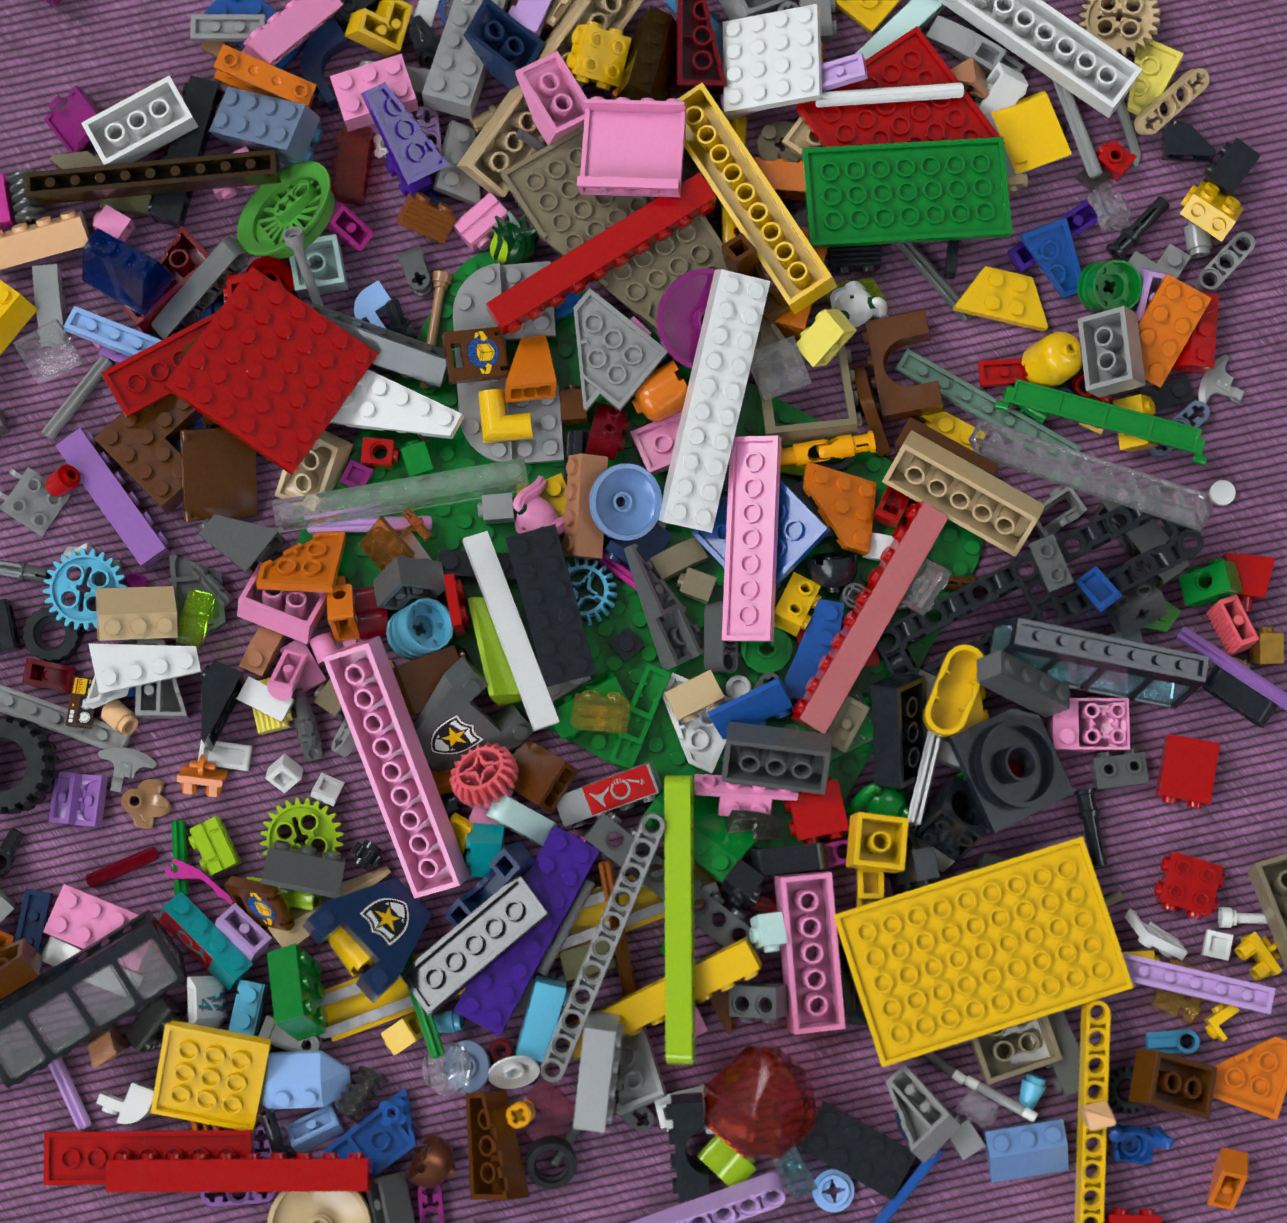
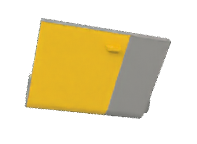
(1030, 134)

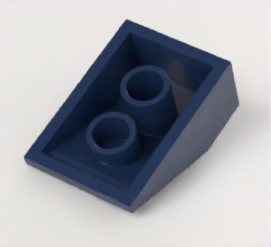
(501, 42)

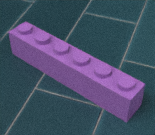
(113, 499)

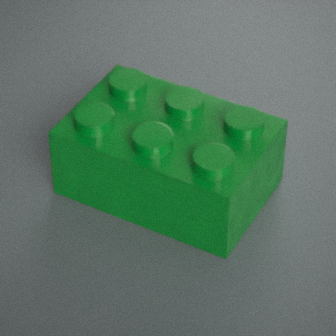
(297, 992)

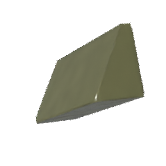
(572, 960)

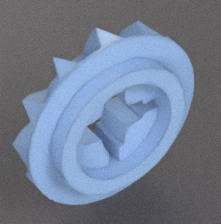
(842, 1198)

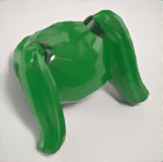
(880, 801)

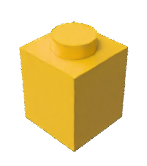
(403, 1034)

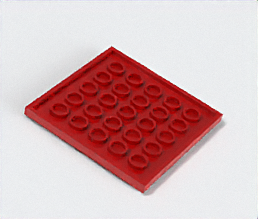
(902, 63)
(271, 370)

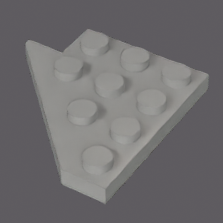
(611, 352)

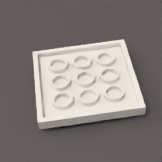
(772, 60)

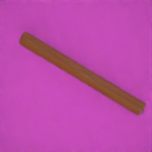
(621, 950)

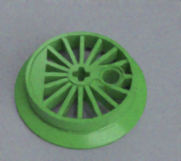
(298, 200)

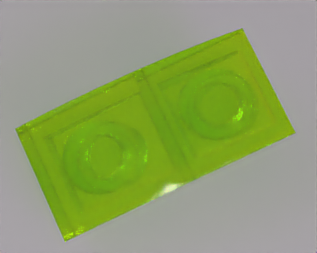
(194, 618)

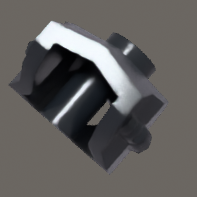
(424, 41)

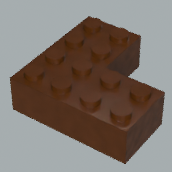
(146, 450)

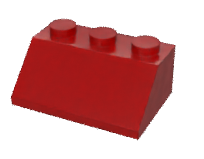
(1199, 351)

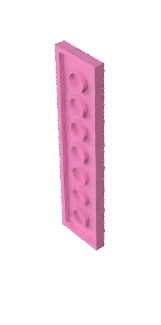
(751, 539)

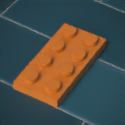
(1168, 325)

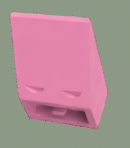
(1091, 725)

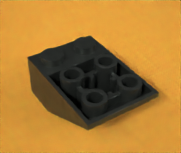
(148, 1027)

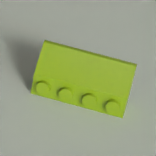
(496, 669)

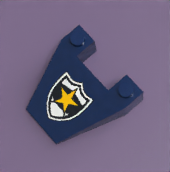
(382, 922)

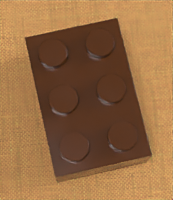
(1173, 1084)

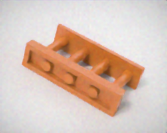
(256, 76)

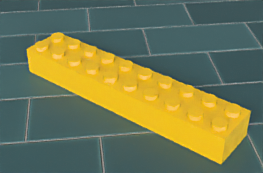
(753, 203)

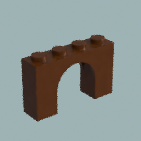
(885, 337)

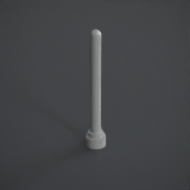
(295, 240)

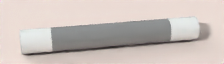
(1001, 1099)

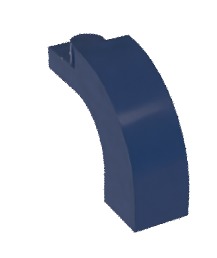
(317, 52)

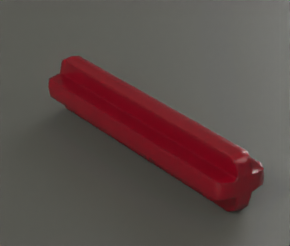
(122, 867)

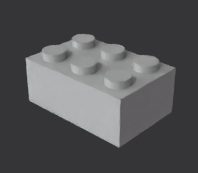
(1111, 352)

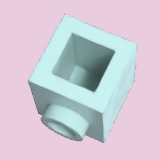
(768, 932)

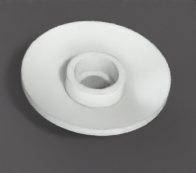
(514, 1072)

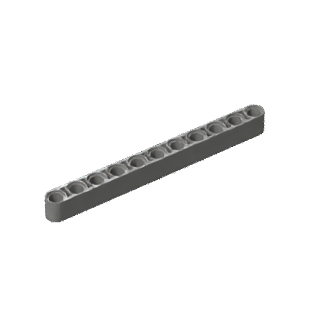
(599, 959)

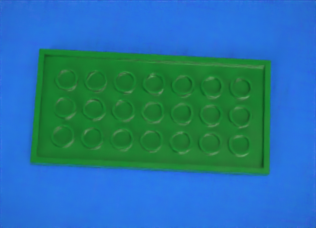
(906, 192)

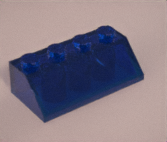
(123, 272)

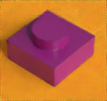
(356, 474)

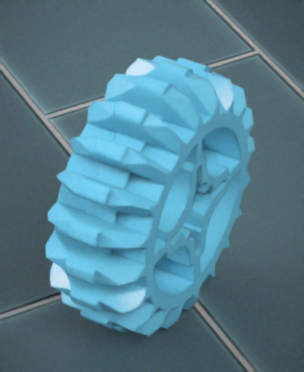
(593, 597)

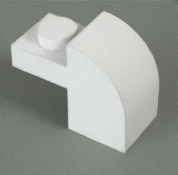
(133, 1108)

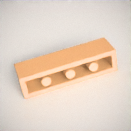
(43, 238)

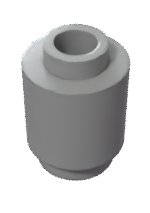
(1197, 241)

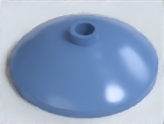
(639, 505)

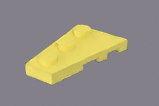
(1158, 68)

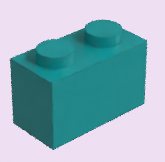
(484, 846)

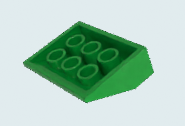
(713, 847)

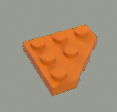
(843, 504)
(305, 566)
(1255, 1078)

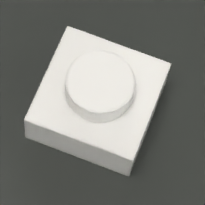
(327, 789)
(1217, 945)

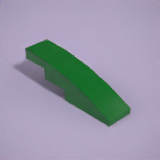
(640, 716)

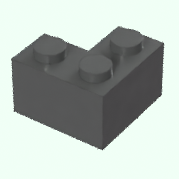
(408, 579)

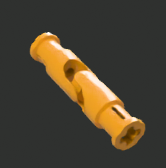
(838, 447)
(521, 1113)

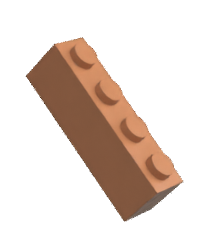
(581, 535)

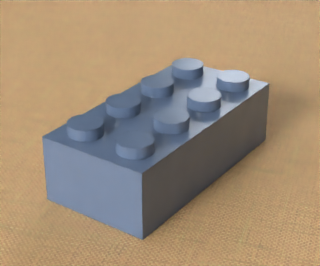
(264, 123)

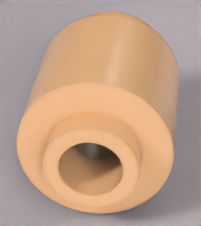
(119, 717)

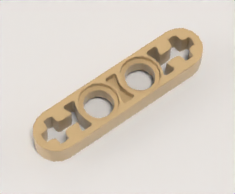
(1170, 98)

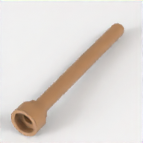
(441, 282)

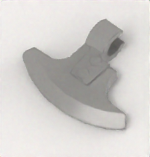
(1219, 382)
(126, 763)

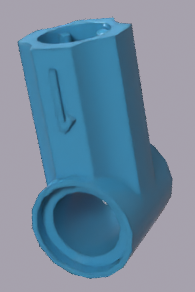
(1170, 1041)

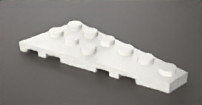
(386, 405)

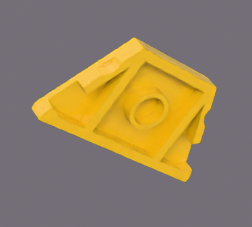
(1004, 298)

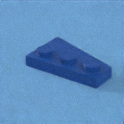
(1055, 254)

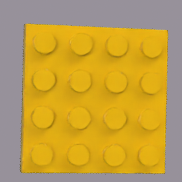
(210, 1075)

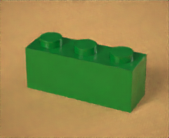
(563, 706)

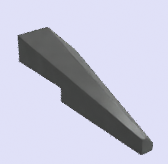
(671, 630)

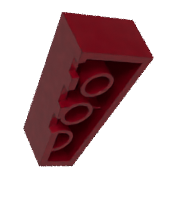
(696, 48)
(181, 260)

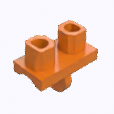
(202, 773)

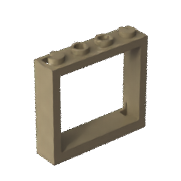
(824, 429)

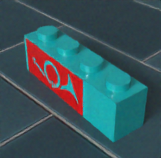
(205, 941)

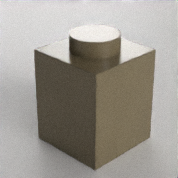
(696, 585)

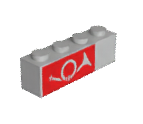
(609, 793)

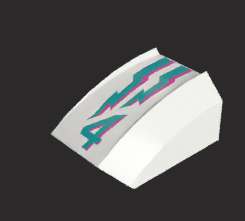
(206, 1001)

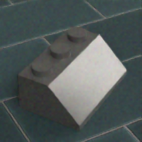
(303, 869)

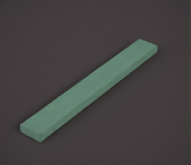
(974, 400)

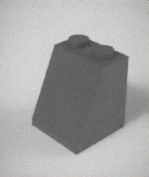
(241, 541)

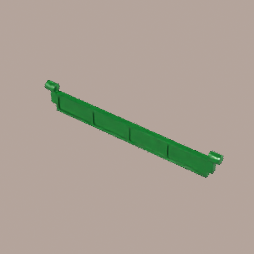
(1106, 417)

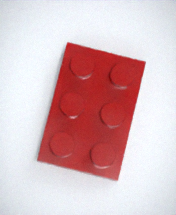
(455, 597)

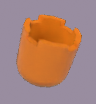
(661, 393)

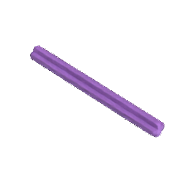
(1233, 667)

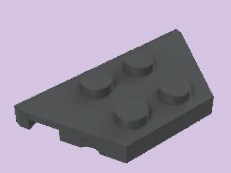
(183, 581)

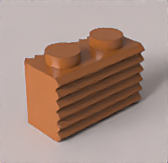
(426, 217)

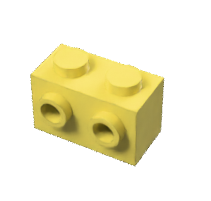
(825, 337)

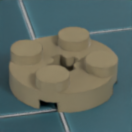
(770, 136)

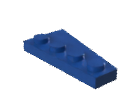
(814, 645)

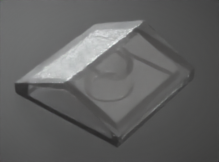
(48, 352)

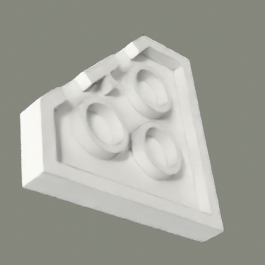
(698, 738)

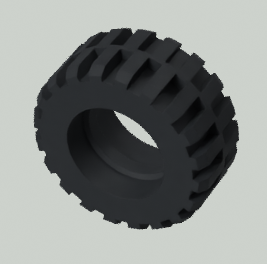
(39, 768)

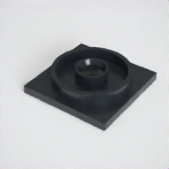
(983, 759)

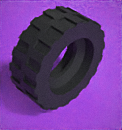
(33, 641)

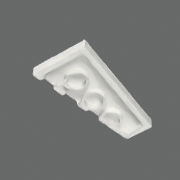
(136, 665)

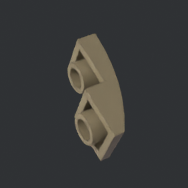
(678, 558)

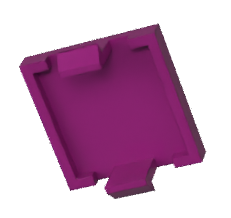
(67, 119)

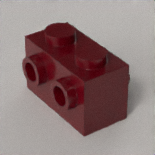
(606, 431)

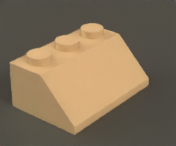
(136, 613)

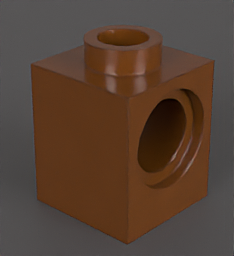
(572, 406)

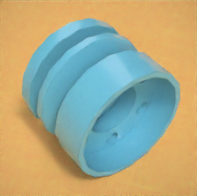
(419, 629)

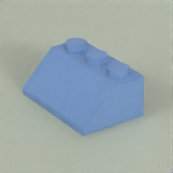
(1026, 1149)

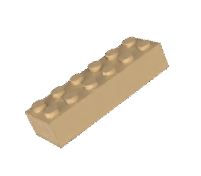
(964, 493)

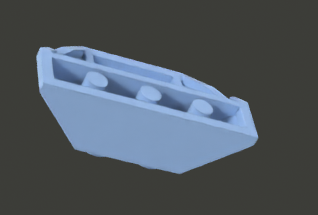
(303, 1080)

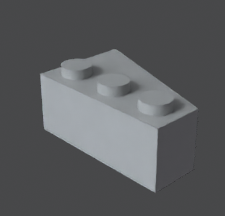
(160, 698)

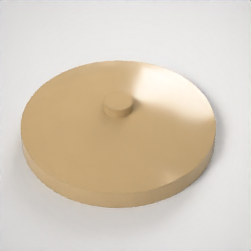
(319, 1208)

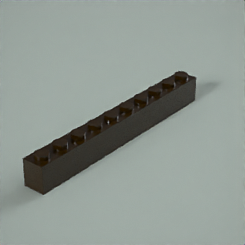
(152, 177)

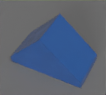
(1098, 589)

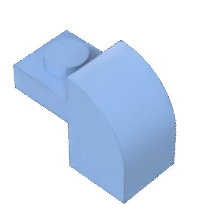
(371, 304)

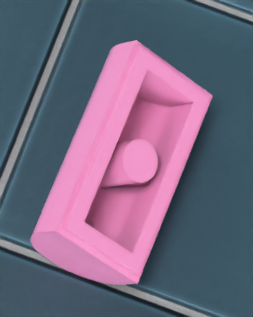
(287, 674)

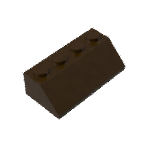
(650, 58)

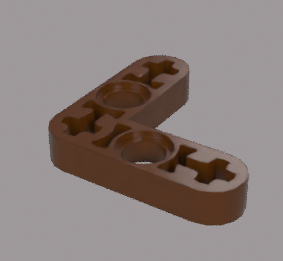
(870, 410)

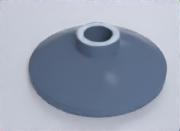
(481, 1065)

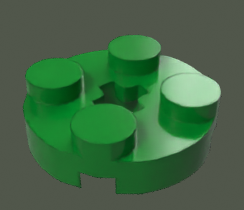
(775, 660)

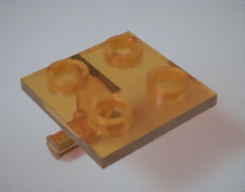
(384, 543)

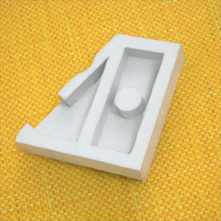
(1153, 935)

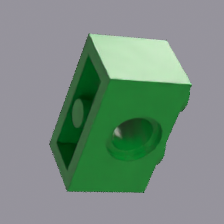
(1224, 583)

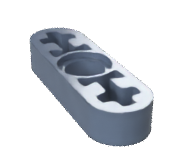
(1187, 412)

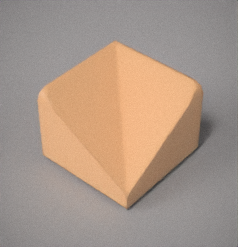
(1097, 1115)

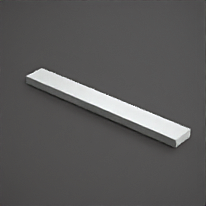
(510, 631)

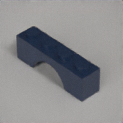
(504, 867)

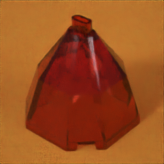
(760, 1102)

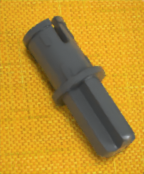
(23, 571)

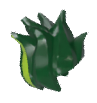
(513, 241)

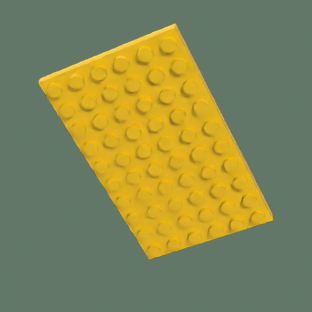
(982, 951)

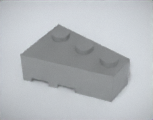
(921, 1114)

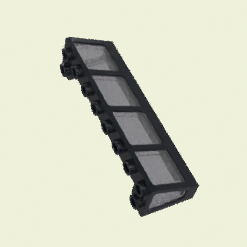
(86, 996)

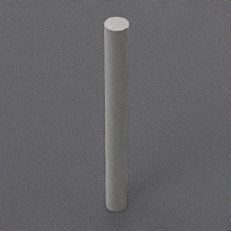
(566, 927)

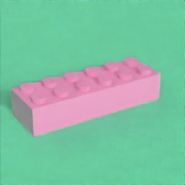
(812, 952)

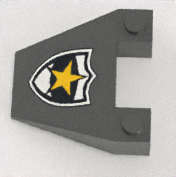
(454, 723)

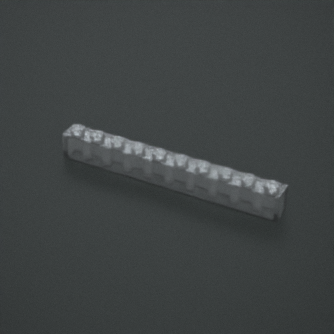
(1092, 475)
(399, 495)

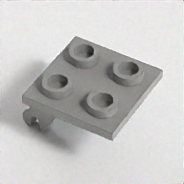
(31, 502)

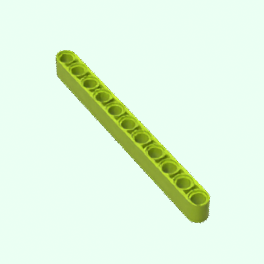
(679, 919)

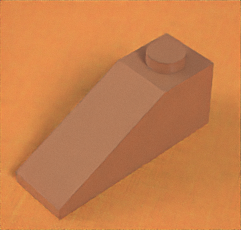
(262, 652)
(106, 1046)

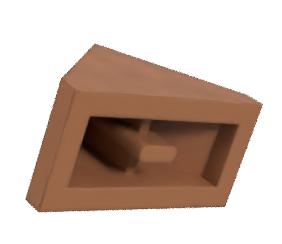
(972, 78)

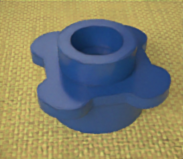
(398, 1117)

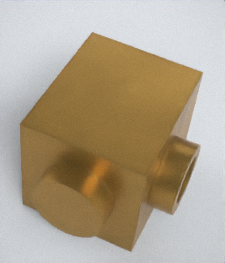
(1269, 647)

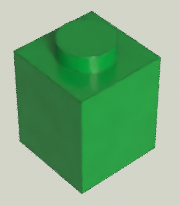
(417, 458)

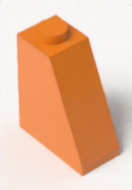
(531, 372)

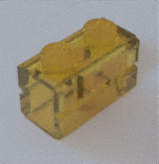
(600, 712)

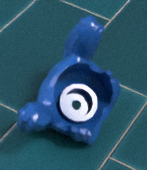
(1141, 1140)

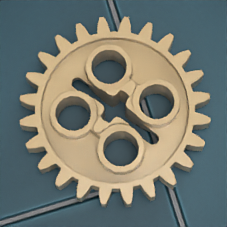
(1116, 37)

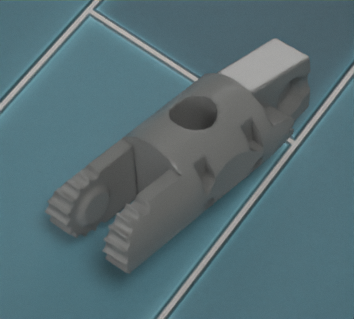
(307, 730)

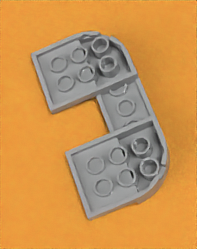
(471, 313)

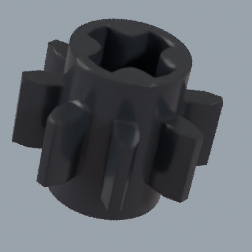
(366, 854)

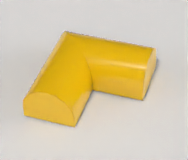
(499, 426)

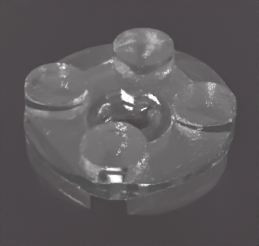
(1109, 207)
(460, 1072)

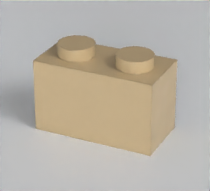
(694, 697)

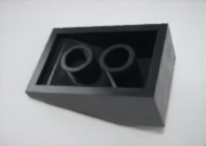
(219, 697)

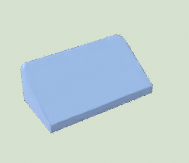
(314, 1129)

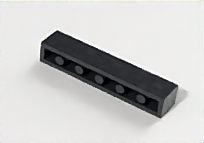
(201, 99)

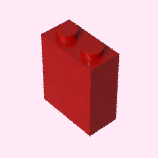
(1187, 771)

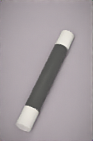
(945, 1067)

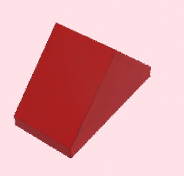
(891, 508)

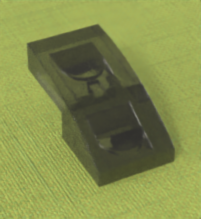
(760, 824)

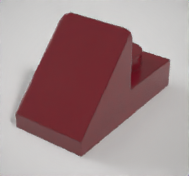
(48, 675)

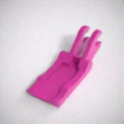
(189, 872)

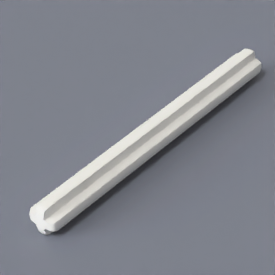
(891, 94)

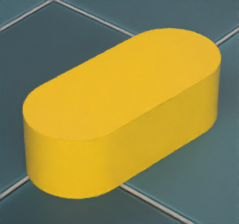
(953, 692)

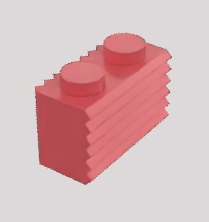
(1232, 625)

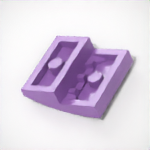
(78, 799)

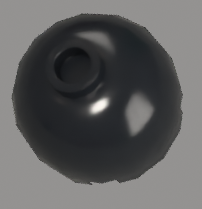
(832, 570)

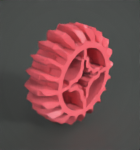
(484, 775)

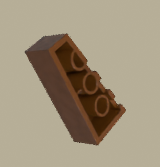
(18, 966)
(493, 1149)

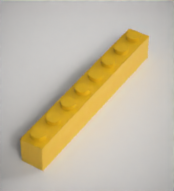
(711, 973)

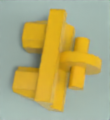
(1262, 952)

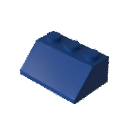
(753, 707)

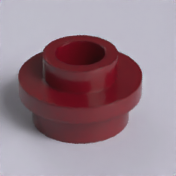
(497, 1043)

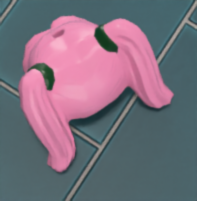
(535, 511)

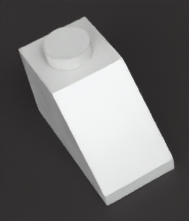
(1004, 89)

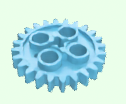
(61, 585)

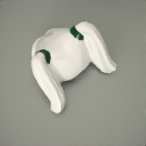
(859, 308)

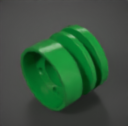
(1121, 288)

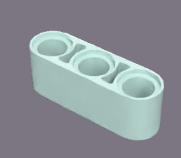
(521, 820)

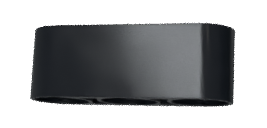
(1239, 697)
(790, 859)

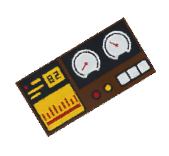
(78, 713)

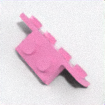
(739, 796)

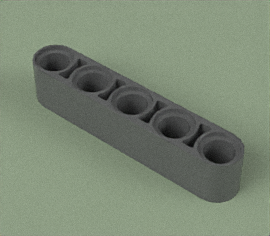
(201, 288)

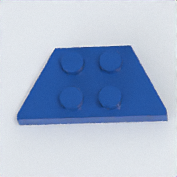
(378, 1141)

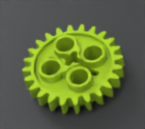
(324, 828)

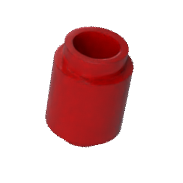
(62, 480)

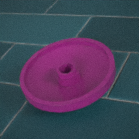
(682, 314)

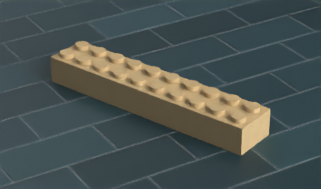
(497, 144)

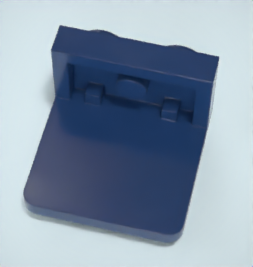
(648, 545)

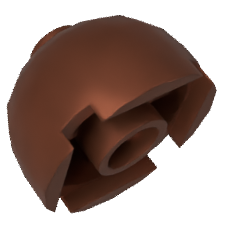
(432, 1163)

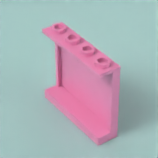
(632, 147)

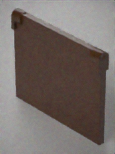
(217, 475)

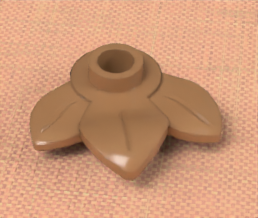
(150, 803)

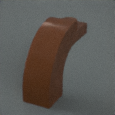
(742, 258)

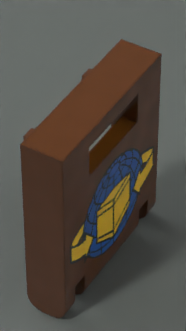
(481, 355)
(260, 902)

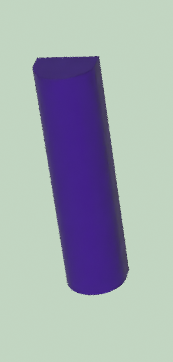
(1078, 219)

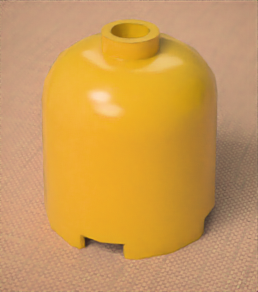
(1053, 359)
(349, 952)

